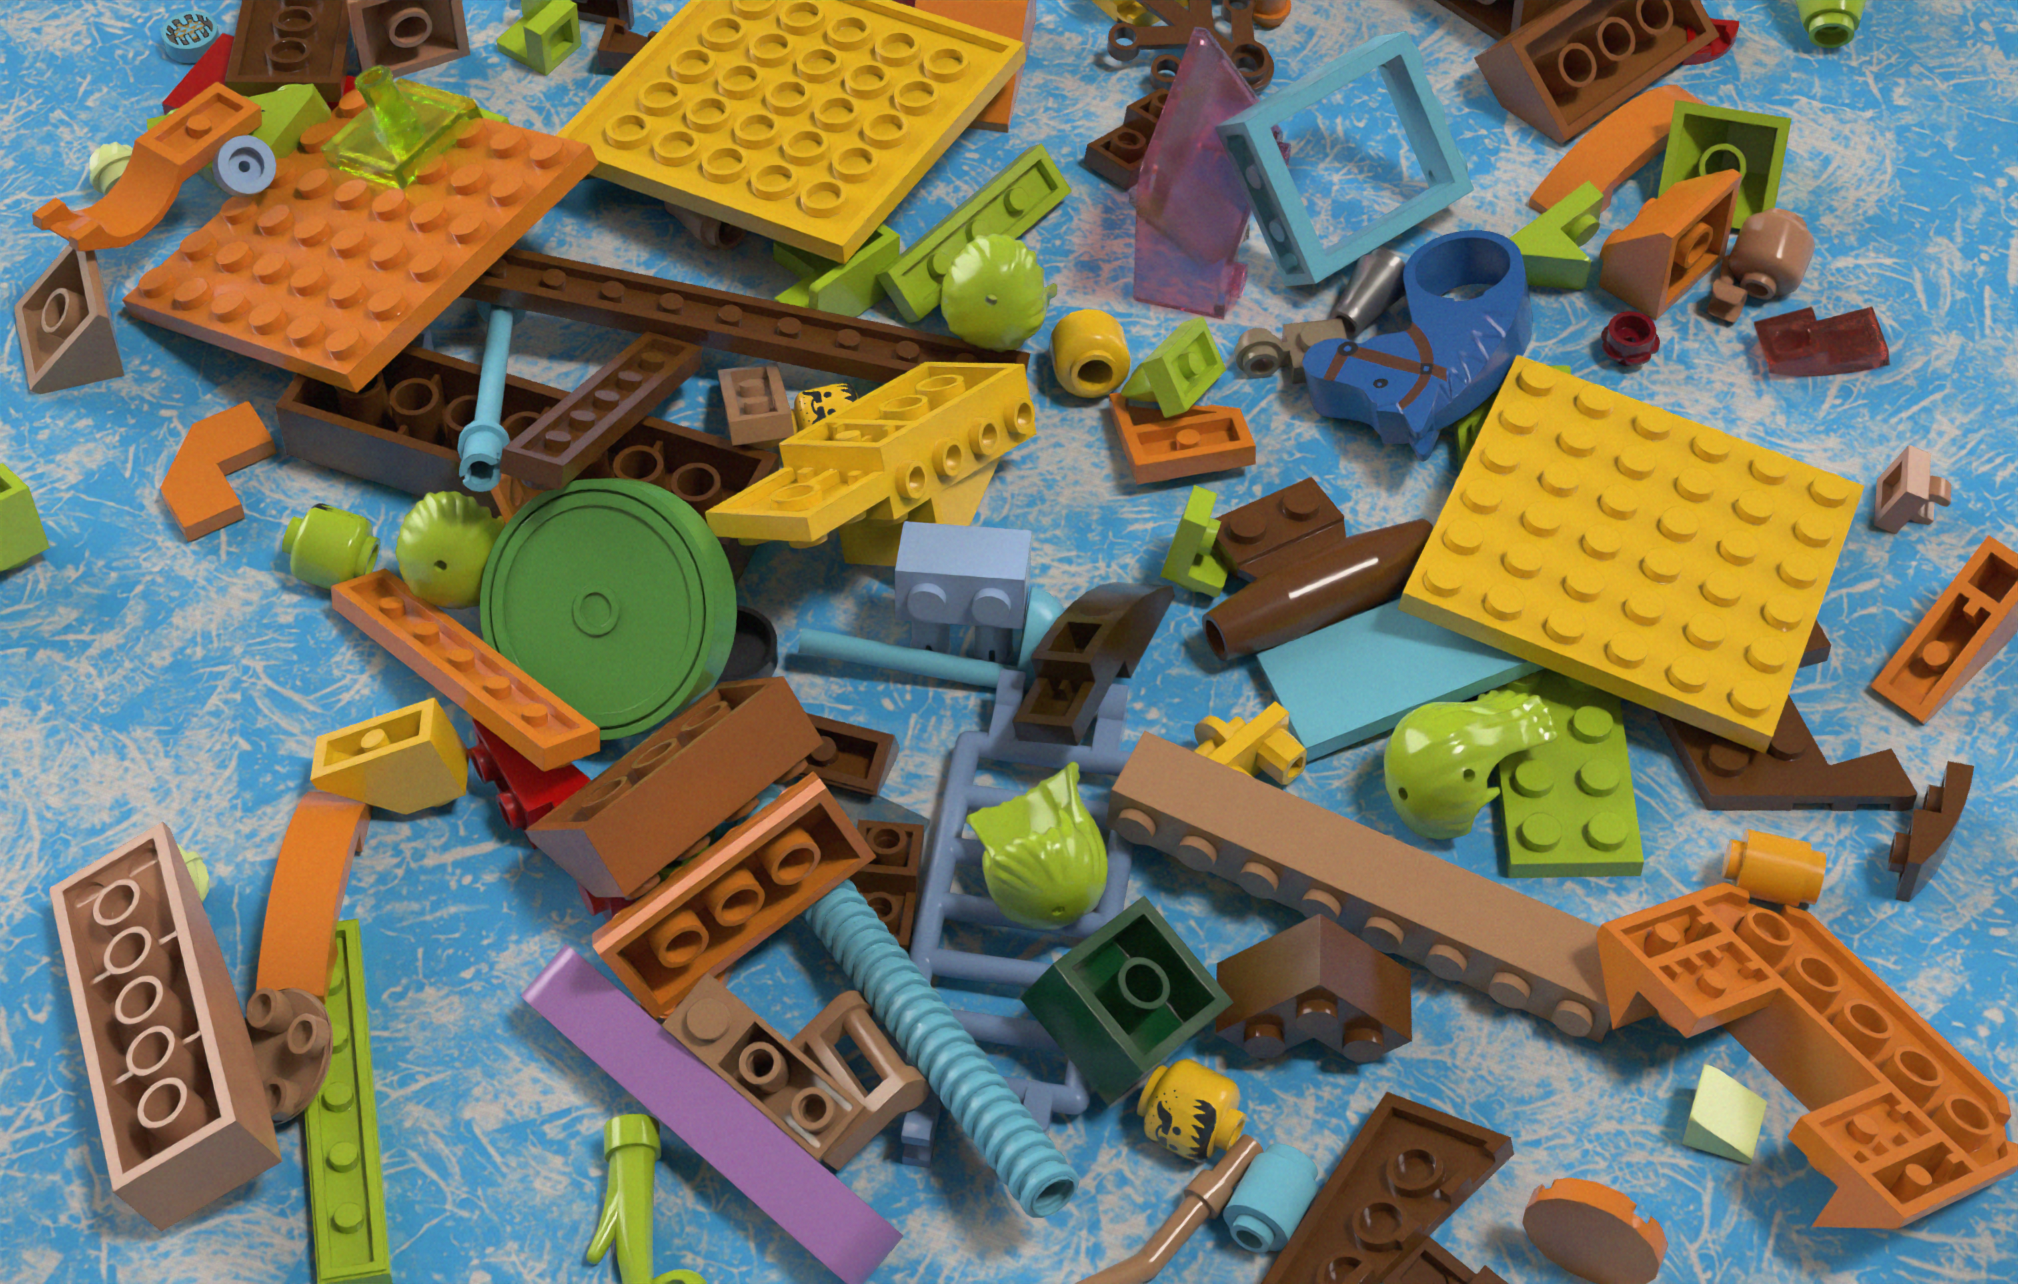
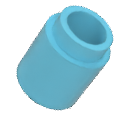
(1271, 1198)

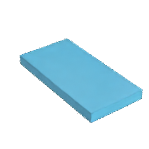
(1374, 672)

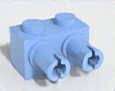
(963, 579)

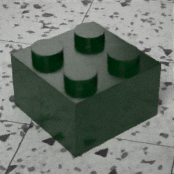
(1126, 1000)

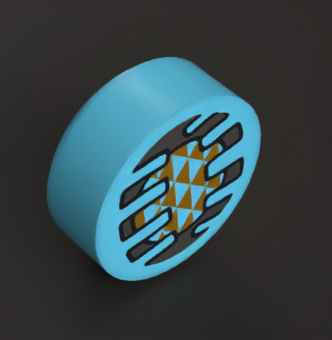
(189, 35)

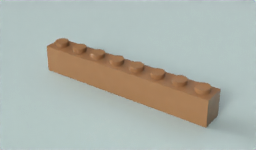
(1364, 883)

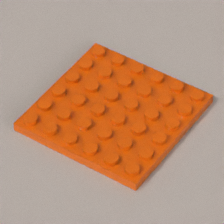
(349, 270)

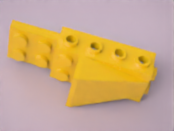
(891, 457)

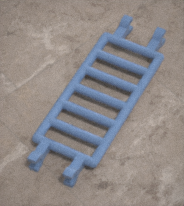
(940, 904)

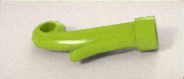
(631, 1150)

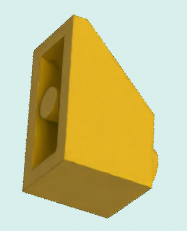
(395, 760)

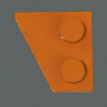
(1183, 444)

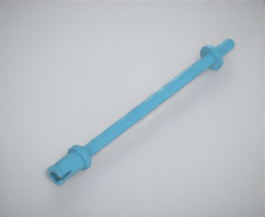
(484, 438)

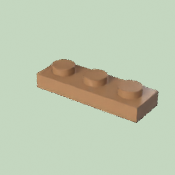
(756, 405)

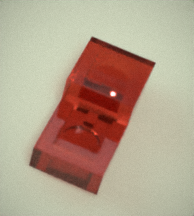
(1831, 346)

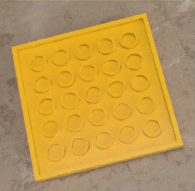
(793, 112)
(1635, 552)

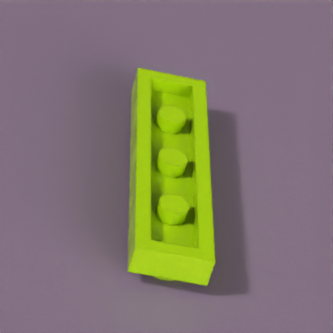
(1001, 206)

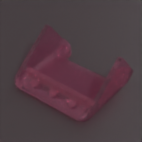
(1187, 191)

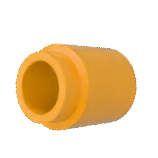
(1775, 868)

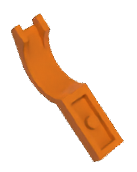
(155, 172)

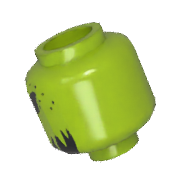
(330, 546)

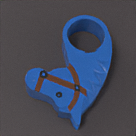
(1449, 356)

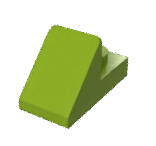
(1554, 238)

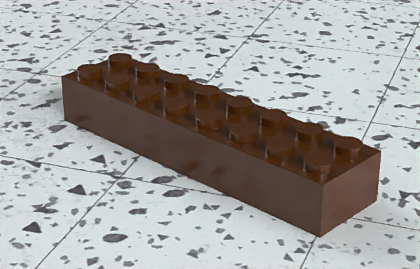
(410, 422)

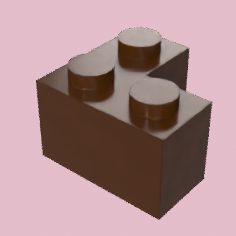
(1318, 986)

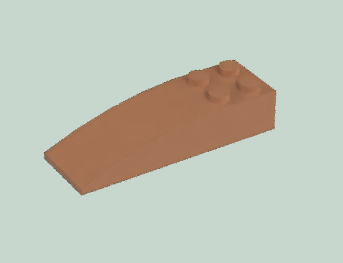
(161, 1032)

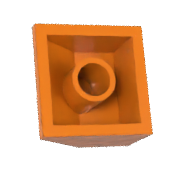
(1671, 243)

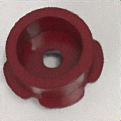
(1630, 339)

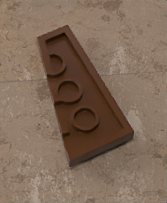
(1389, 1194)

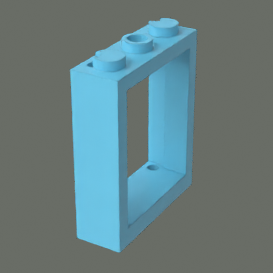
(1273, 191)

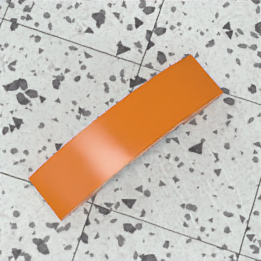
(1614, 147)
(309, 893)

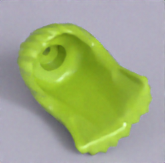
(995, 293)
(447, 548)
(1445, 754)
(1043, 854)

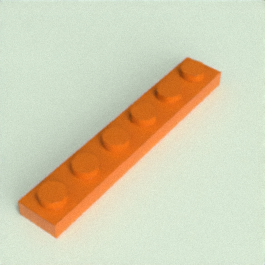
(467, 670)

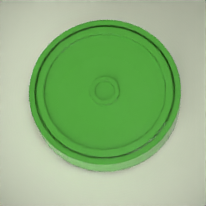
(612, 601)

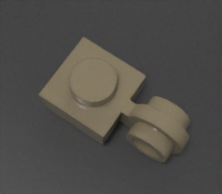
(1262, 353)

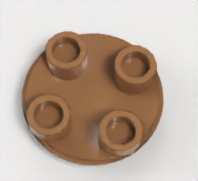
(291, 1047)

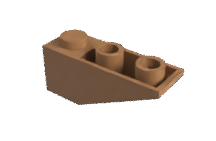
(763, 1066)

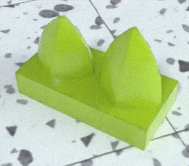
(1177, 369)

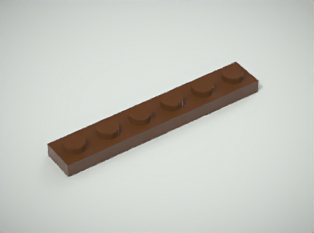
(599, 411)

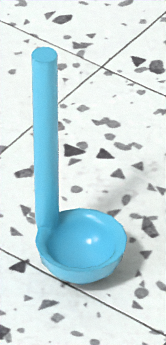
(1039, 617)

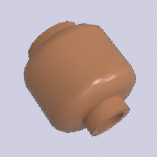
(1771, 253)

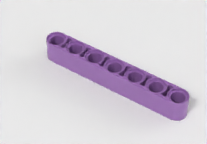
(712, 1117)

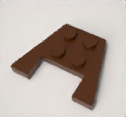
(1791, 769)

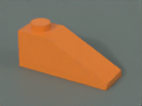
(1956, 635)

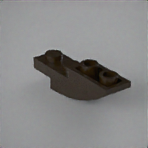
(1083, 653)

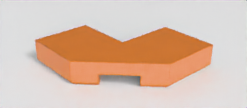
(196, 481)

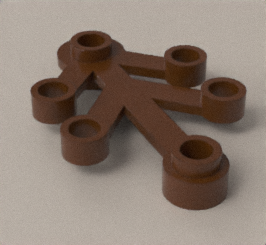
(1242, 51)

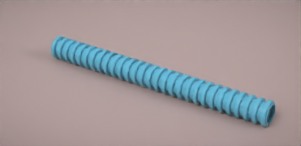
(939, 1047)

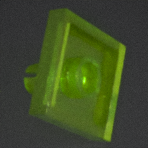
(399, 128)

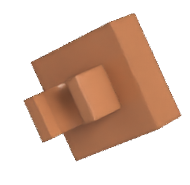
(1909, 491)

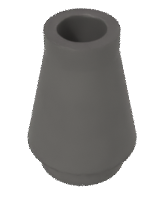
(1371, 290)

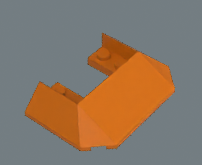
(1888, 1098)

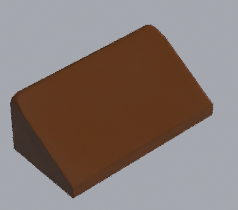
(851, 756)

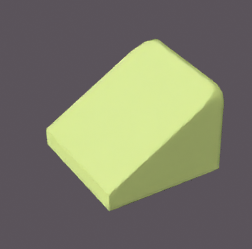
(1724, 1117)

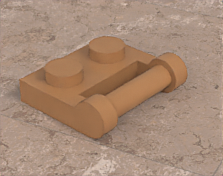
(901, 1087)

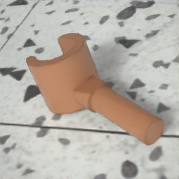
(1727, 299)

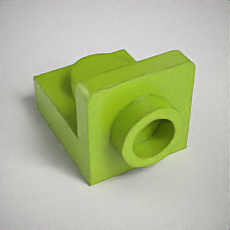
(1191, 555)

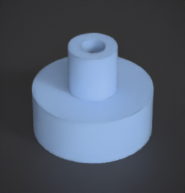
(252, 158)

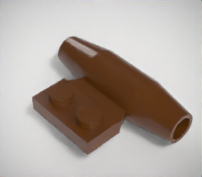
(1303, 569)

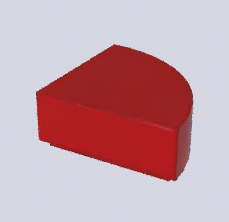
(1727, 35)

